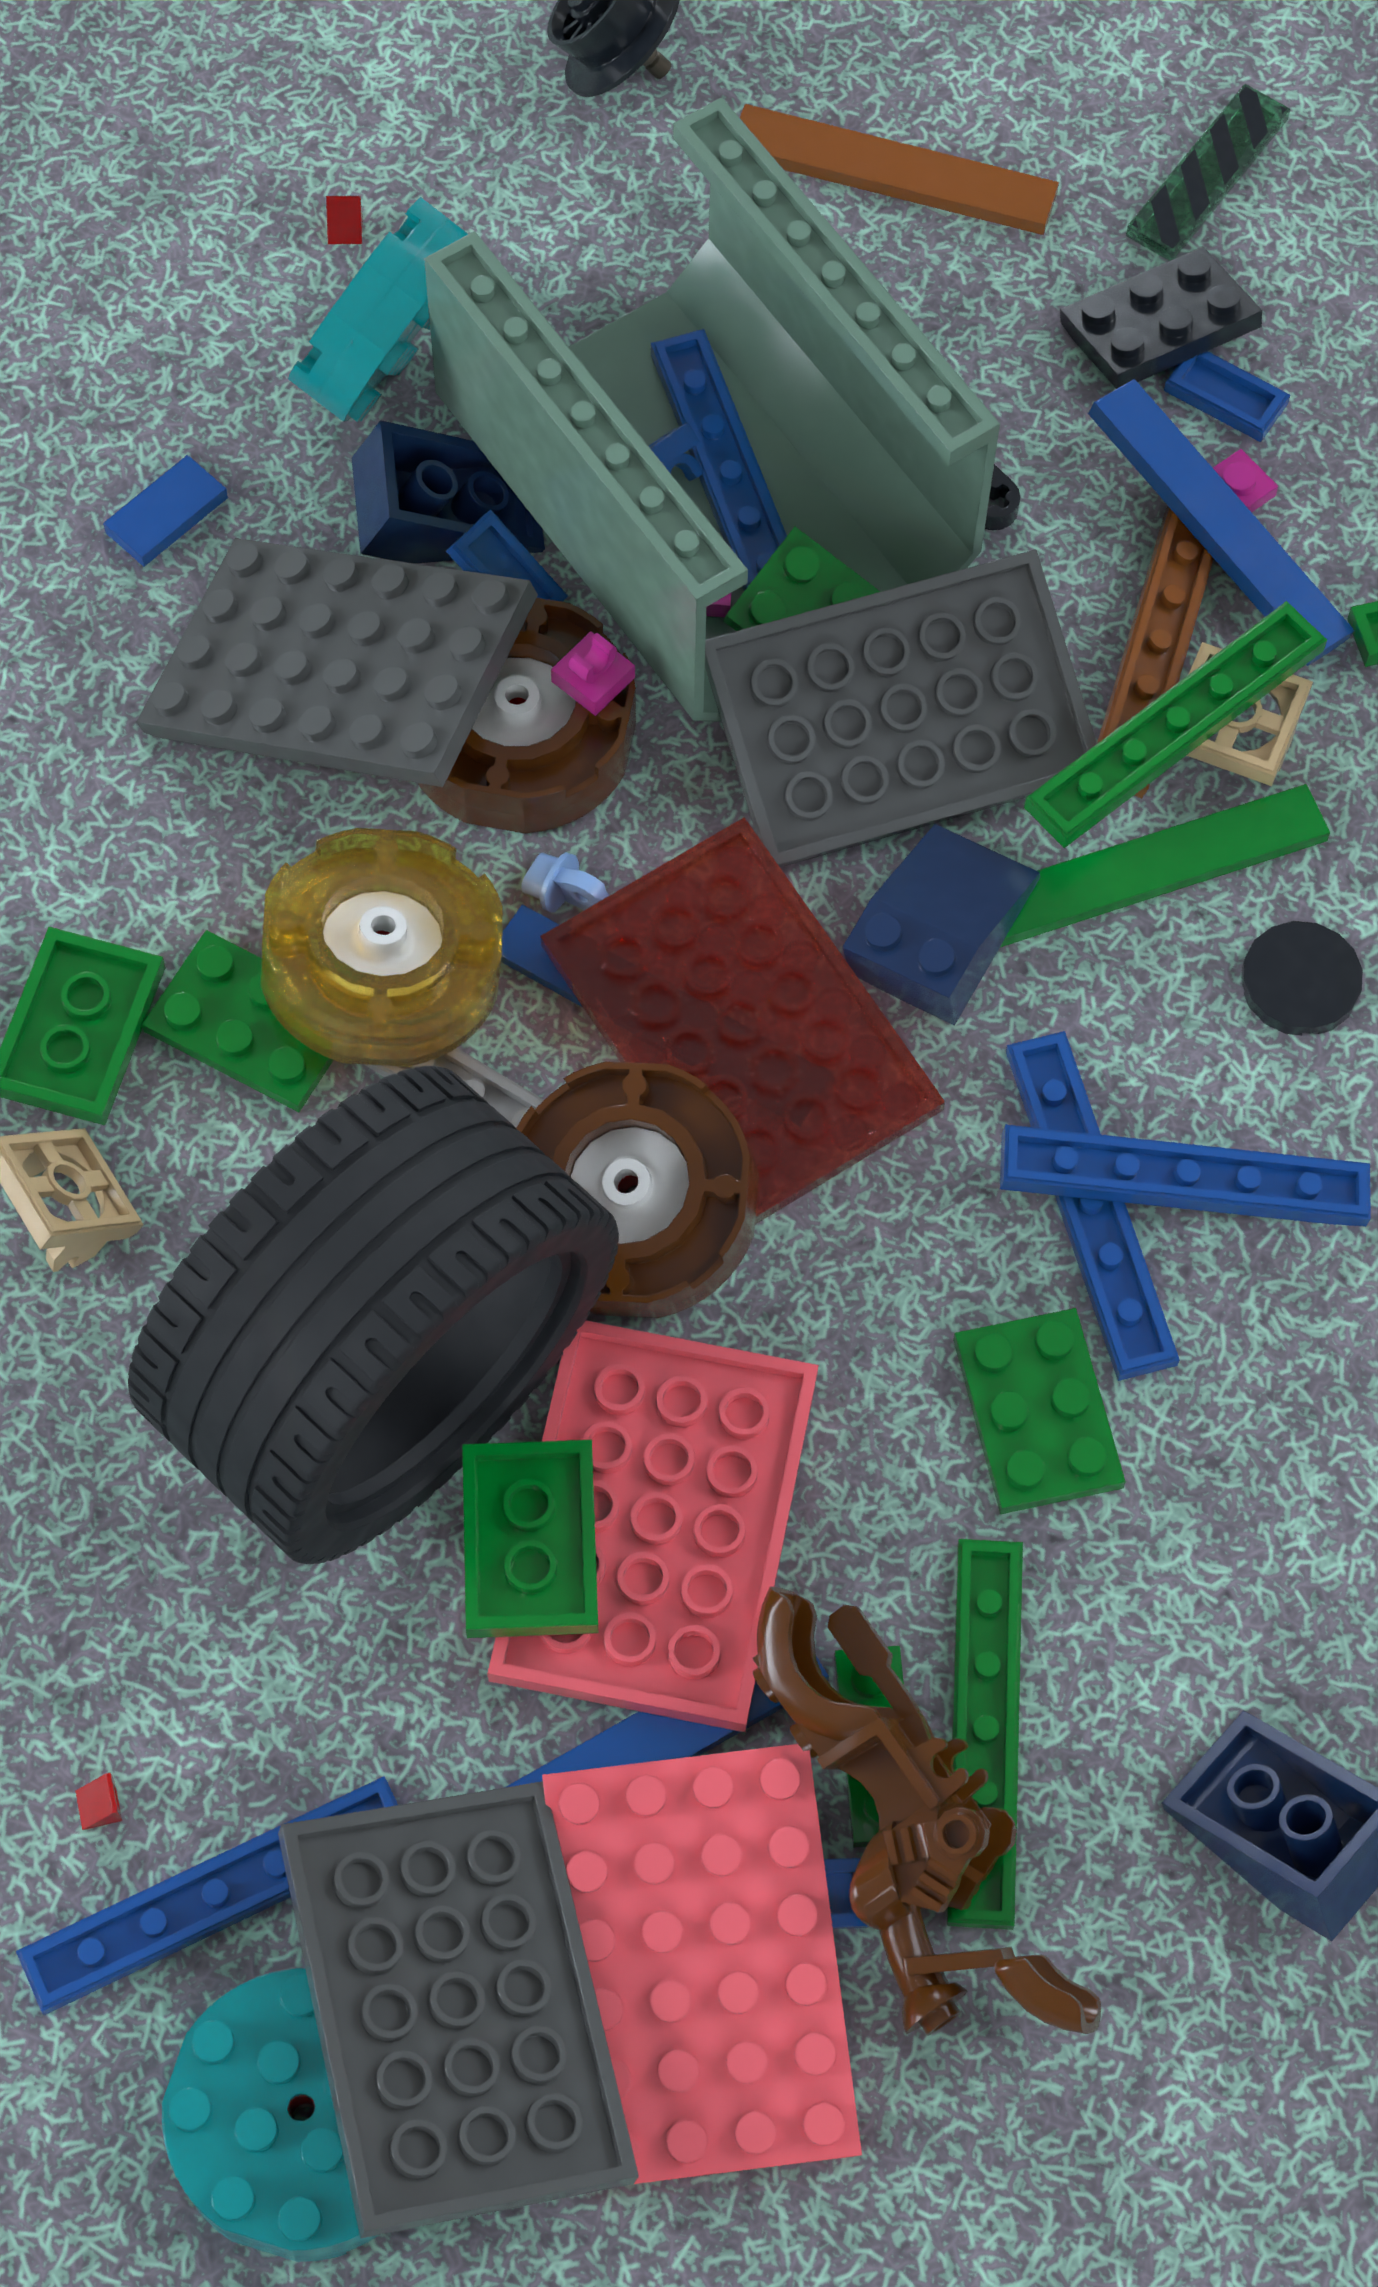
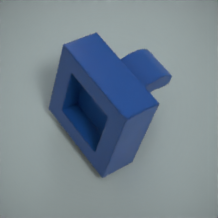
(672, 448)

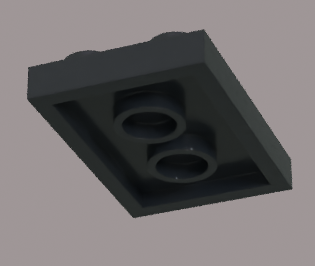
(1161, 318)

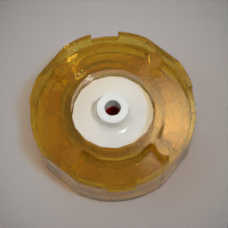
(381, 948)

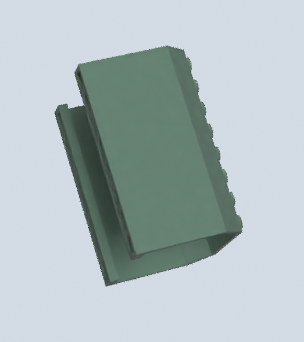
(835, 385)

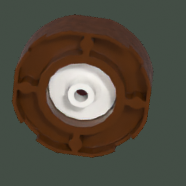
(533, 748)
(690, 1170)

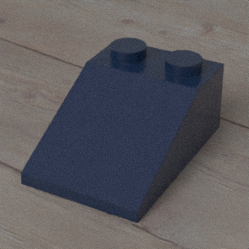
(425, 491)
(939, 922)
(1284, 1822)

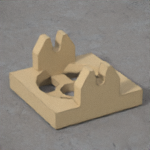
(1267, 760)
(77, 1157)

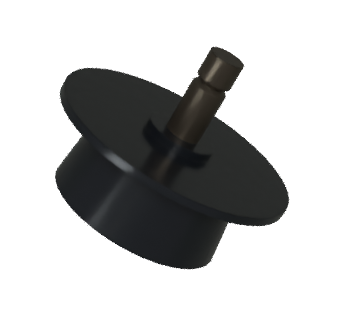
(610, 40)

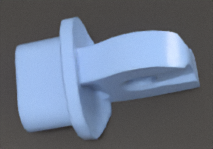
(560, 880)

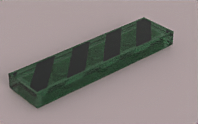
(1207, 172)

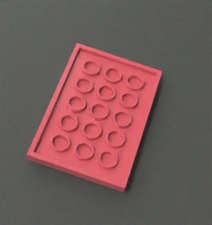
(689, 1520)
(712, 1957)

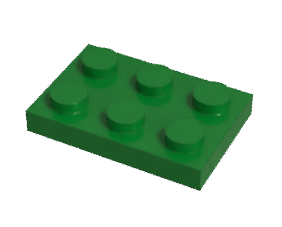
(796, 581)
(222, 1019)
(77, 1025)
(1038, 1411)
(529, 1539)

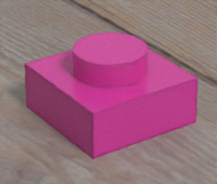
(1247, 480)

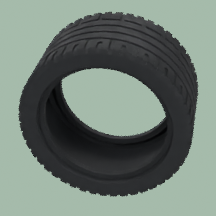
(370, 1311)

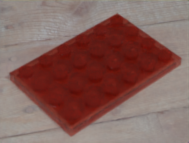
(746, 991)

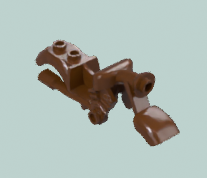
(931, 1832)

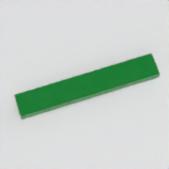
(1174, 724)
(1170, 861)
(988, 1703)

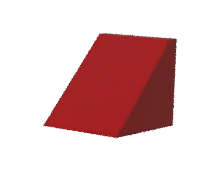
(344, 219)
(98, 1802)

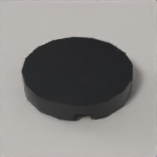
(1301, 978)

